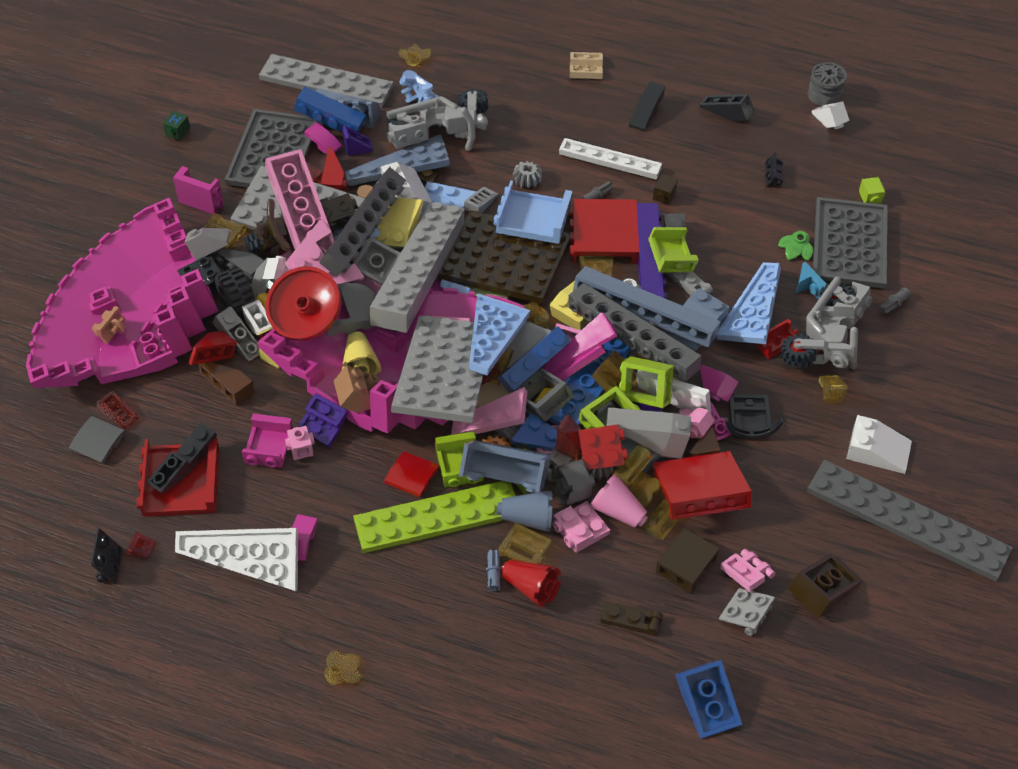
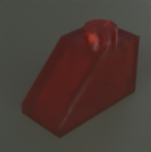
(568, 438)

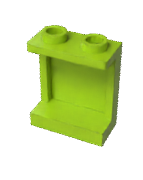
(671, 250)
(449, 455)

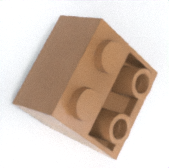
(354, 388)

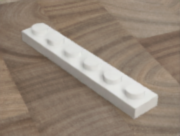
(610, 158)

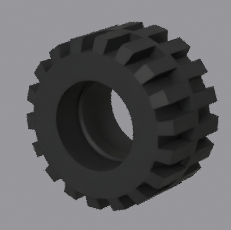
(234, 289)

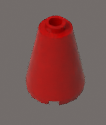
(533, 580)

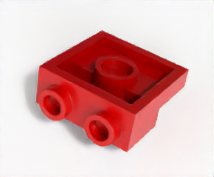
(603, 446)

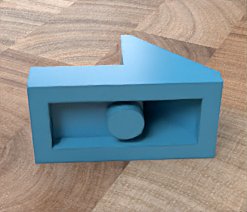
(810, 280)

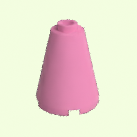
(619, 503)

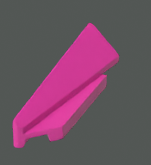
(582, 349)

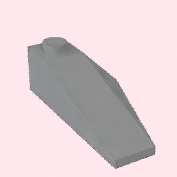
(658, 431)

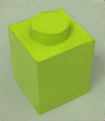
(872, 190)

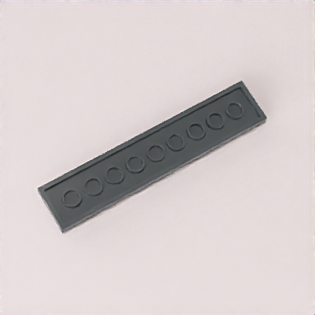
(910, 520)

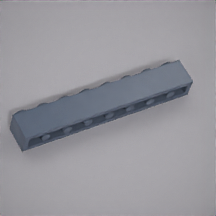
(651, 307)

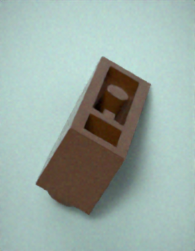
(229, 381)

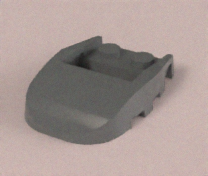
(357, 302)

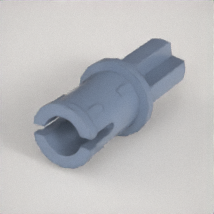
(493, 570)

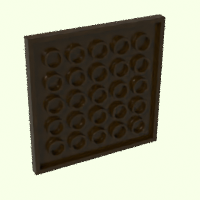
(502, 261)

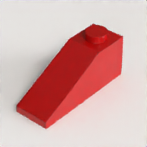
(333, 174)
(213, 347)

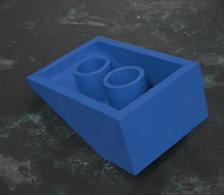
(709, 698)

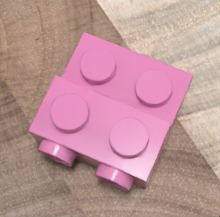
(580, 526)

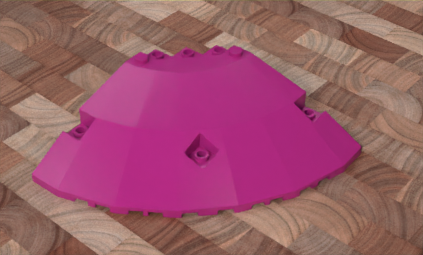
(138, 275)
(322, 358)

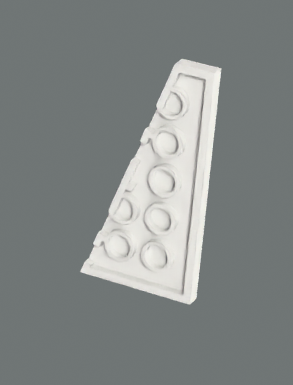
(252, 552)

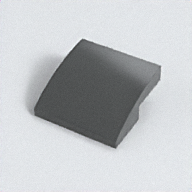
(97, 439)

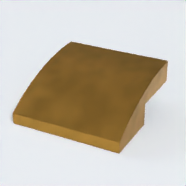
(609, 374)

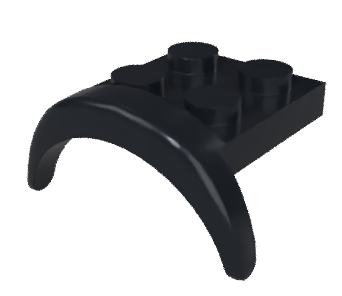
(751, 417)

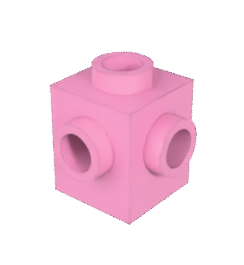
(300, 442)

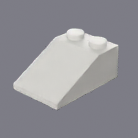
(878, 445)

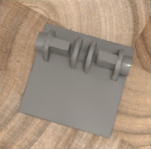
(747, 610)

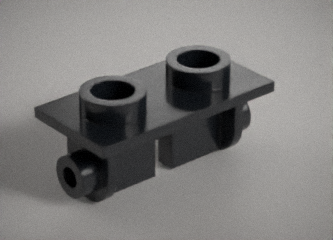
(774, 168)

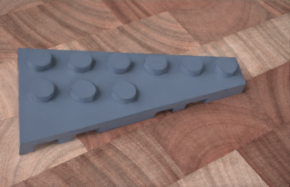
(418, 156)

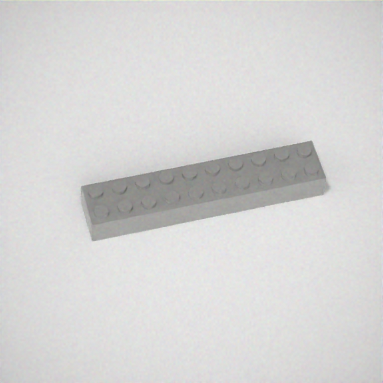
(417, 267)

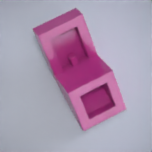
(306, 531)

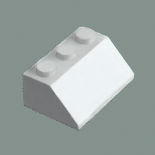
(413, 186)

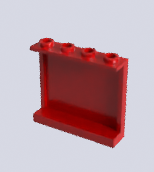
(604, 228)
(702, 485)
(191, 495)

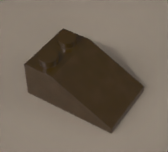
(823, 585)

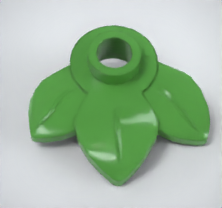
(796, 247)

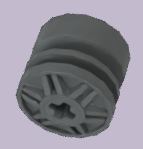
(826, 84)

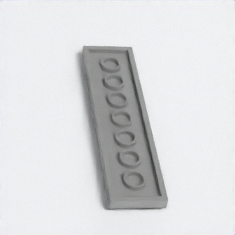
(301, 74)

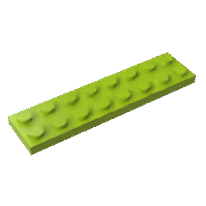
(431, 516)

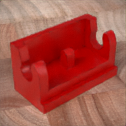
(775, 339)

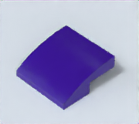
(323, 419)

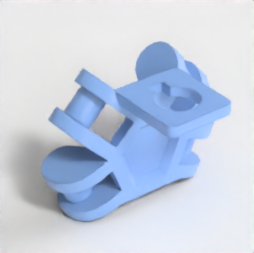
(421, 87)

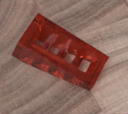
(103, 403)

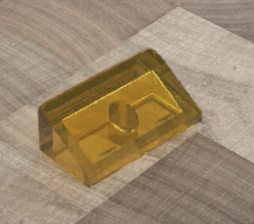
(634, 465)
(659, 522)

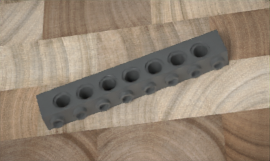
(362, 222)
(636, 332)

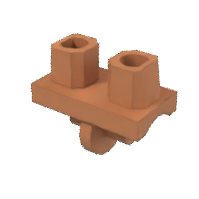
(111, 324)

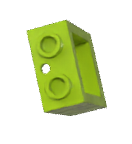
(664, 382)
(586, 415)

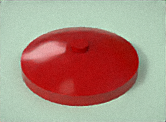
(303, 303)

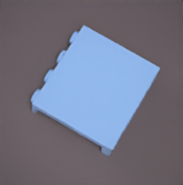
(532, 215)

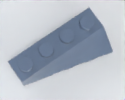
(366, 107)

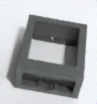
(553, 400)

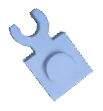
(462, 289)

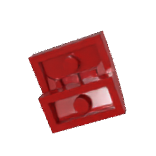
(411, 474)

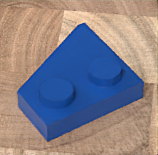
(536, 434)

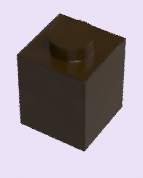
(665, 189)

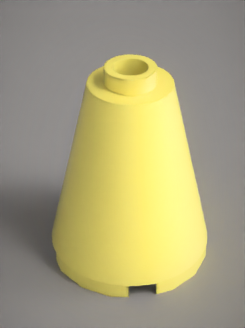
(360, 354)

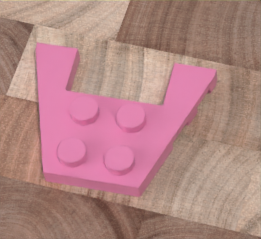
(310, 254)

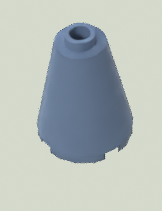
(528, 510)

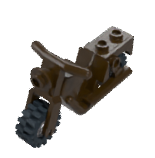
(274, 230)

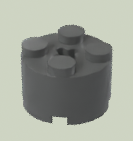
(572, 482)

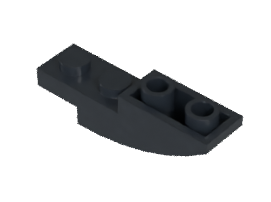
(181, 463)

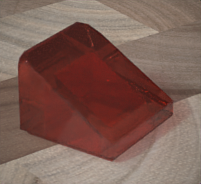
(139, 546)

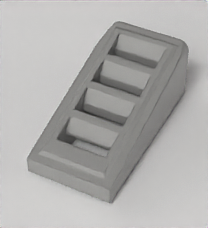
(470, 203)

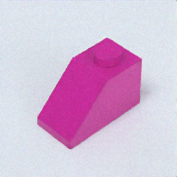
(718, 383)

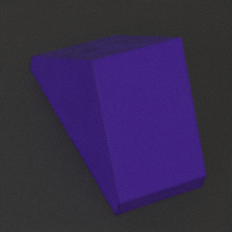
(356, 142)

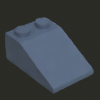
(704, 304)

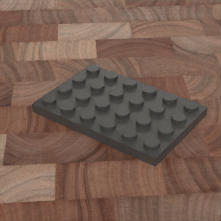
(264, 137)
(851, 242)

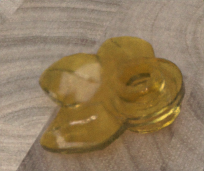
(414, 54)
(644, 487)
(342, 668)

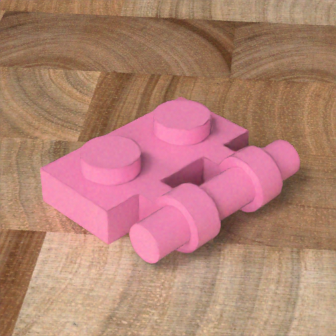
(744, 573)

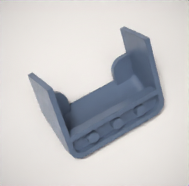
(505, 464)

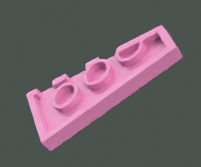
(496, 415)

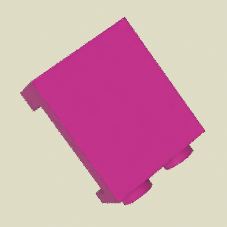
(197, 193)
(267, 441)

